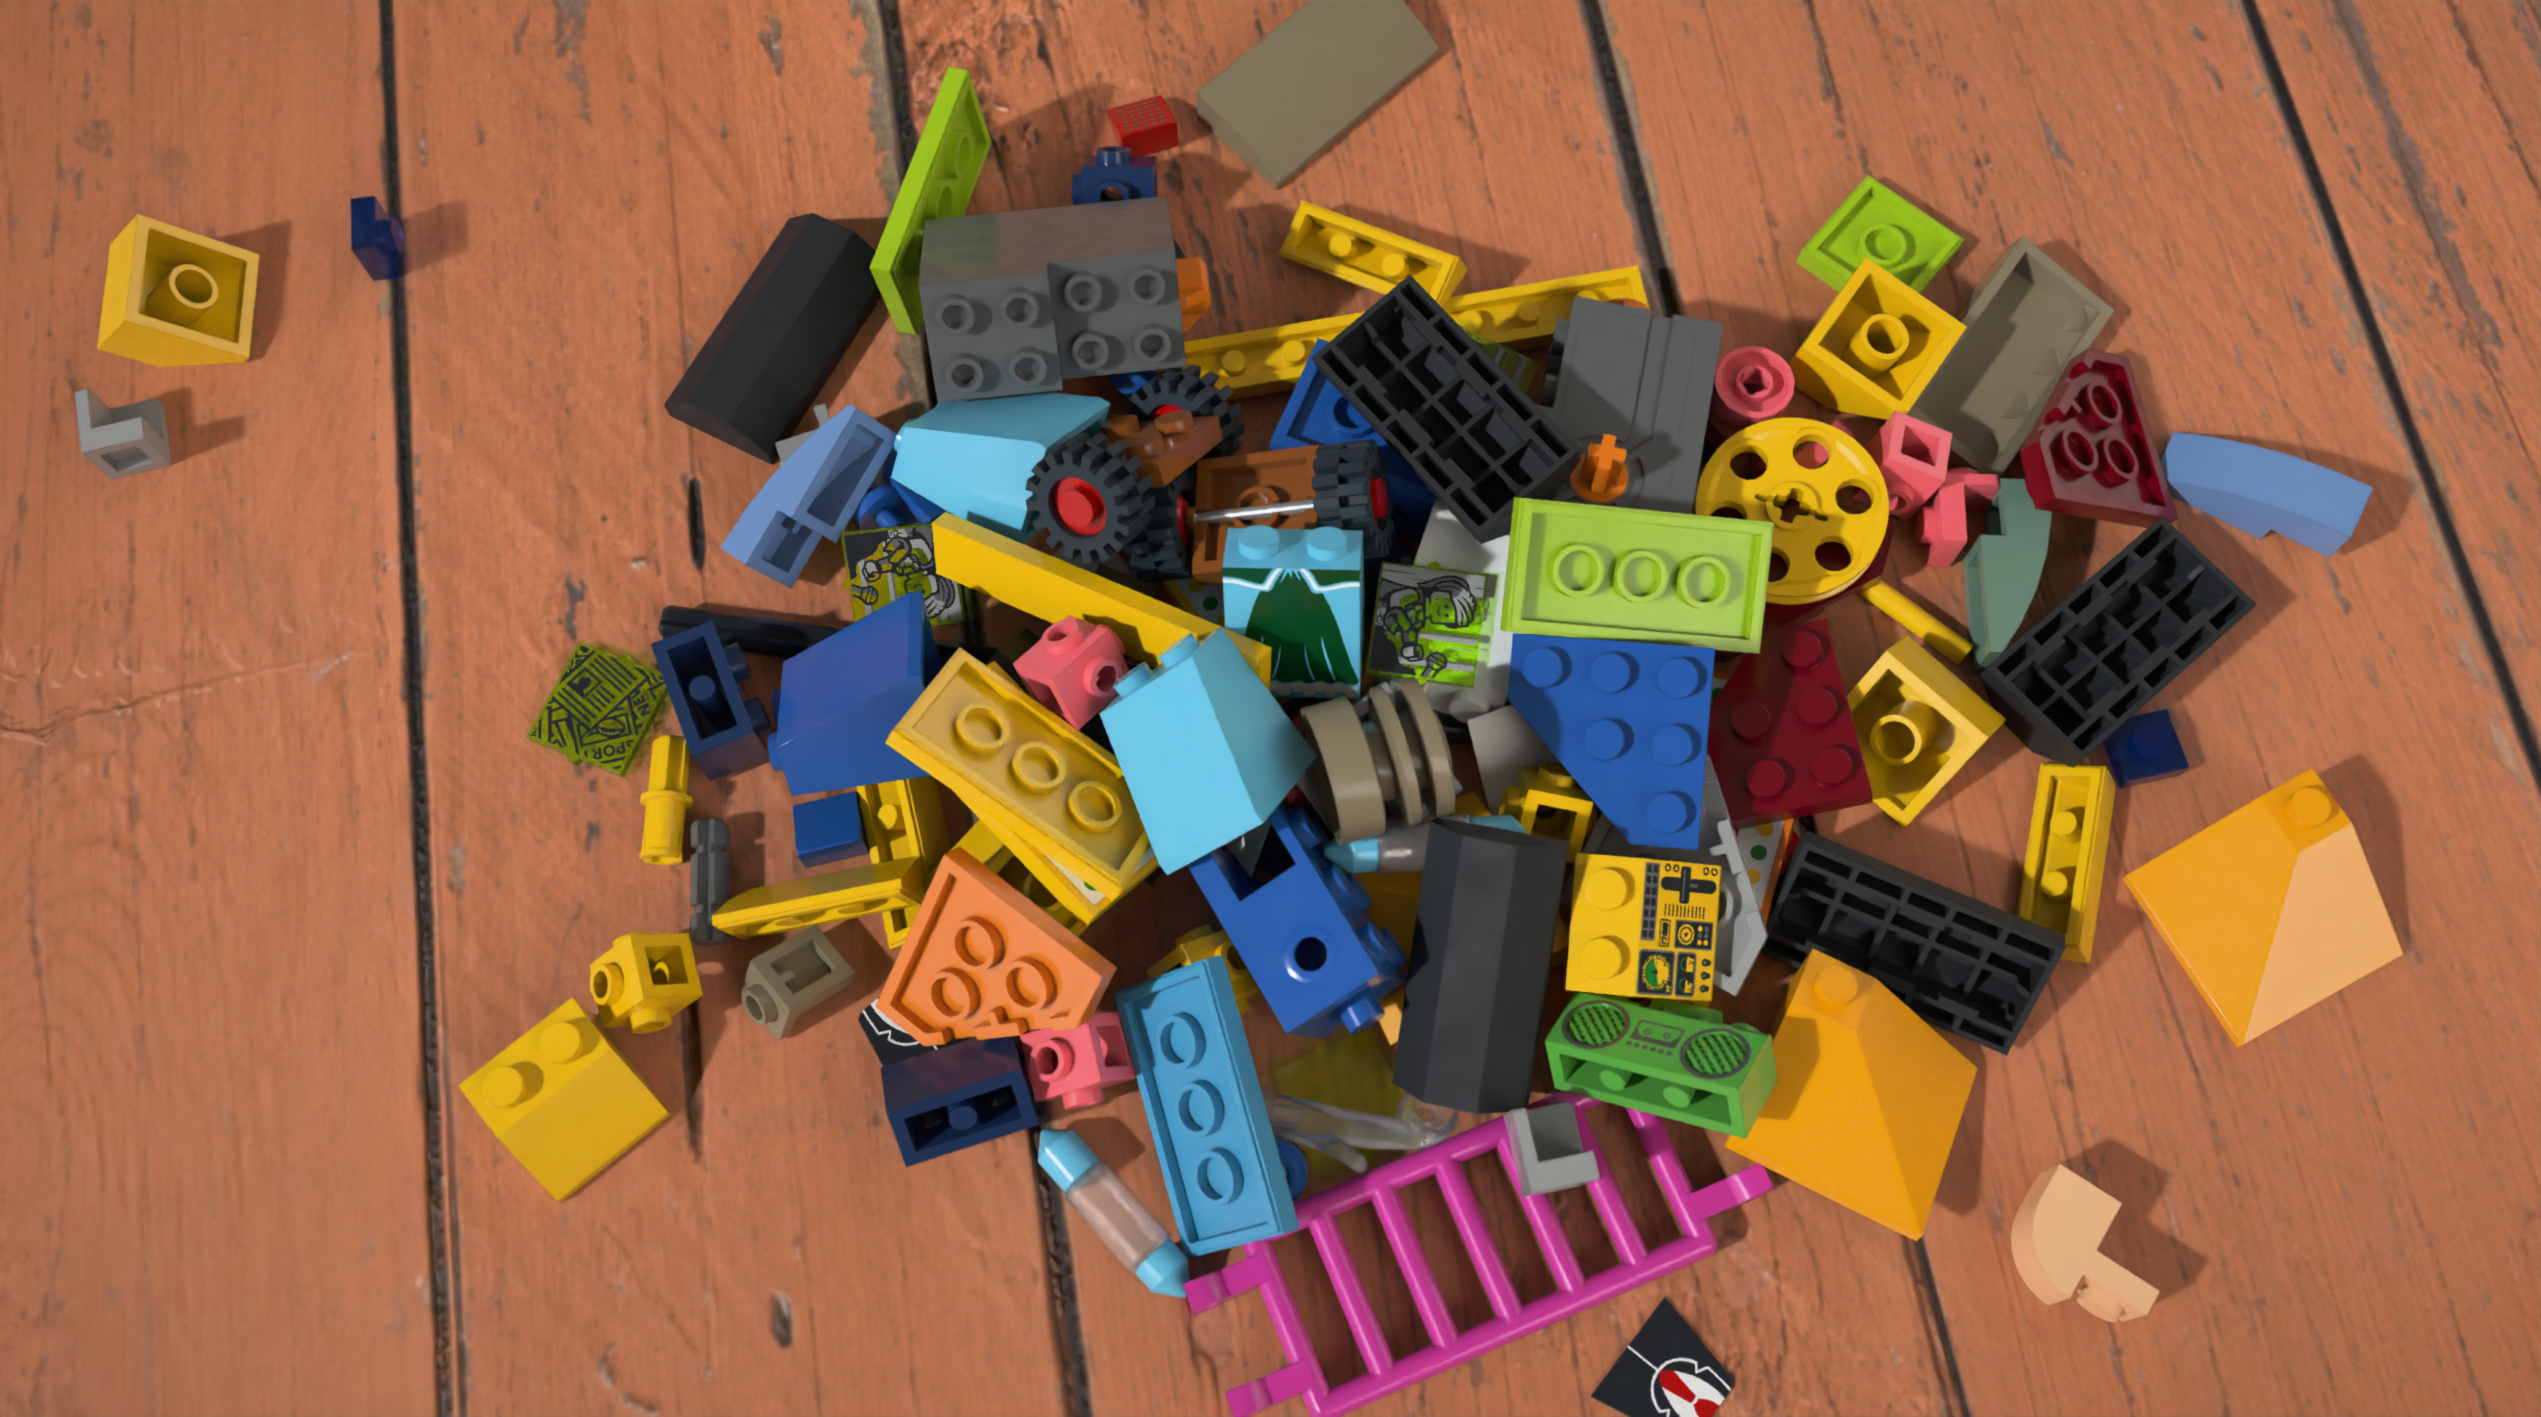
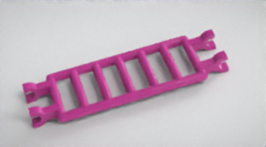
(1512, 1320)

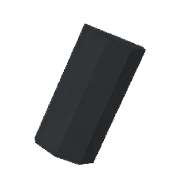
(780, 338)
(1447, 410)
(2113, 645)
(1927, 944)
(1479, 966)

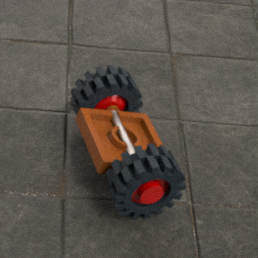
(1095, 485)
(1275, 488)

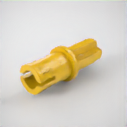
(666, 801)

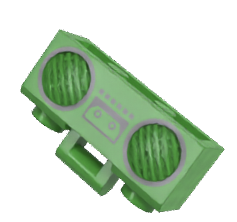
(1663, 1060)

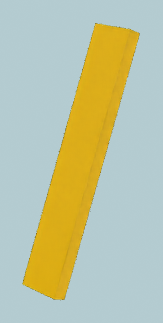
(1059, 589)

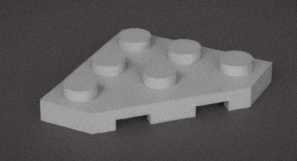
(1740, 920)

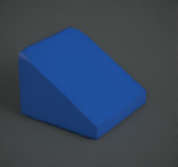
(829, 830)

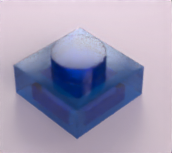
(375, 238)
(2145, 750)

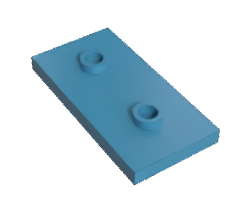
(1205, 1108)

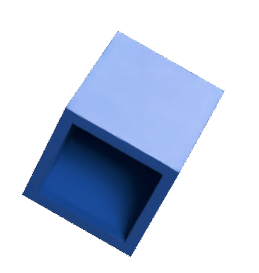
(848, 698)

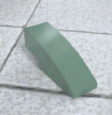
(2003, 570)

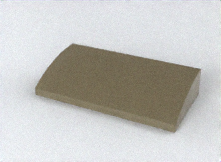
(1313, 81)
(2017, 342)

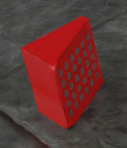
(1144, 126)

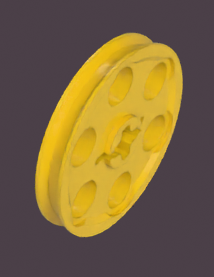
(1814, 489)

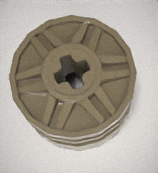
(1379, 760)

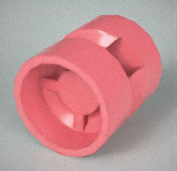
(1747, 389)

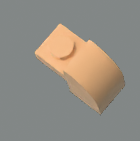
(2058, 1243)

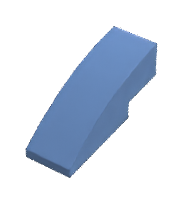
(2264, 490)
(810, 495)

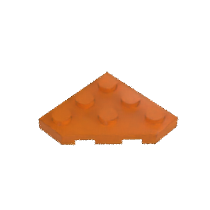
(988, 963)

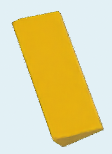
(1368, 254)
(899, 823)
(2068, 853)
(822, 899)

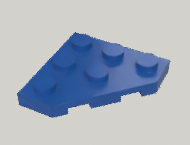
(1623, 725)

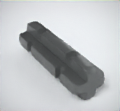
(708, 879)

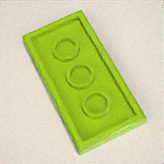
(934, 188)
(1636, 575)

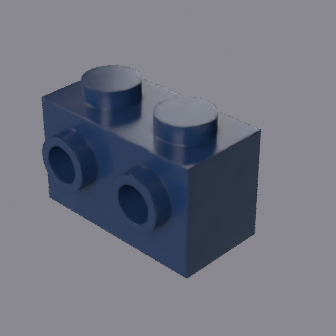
(710, 700)
(957, 1097)

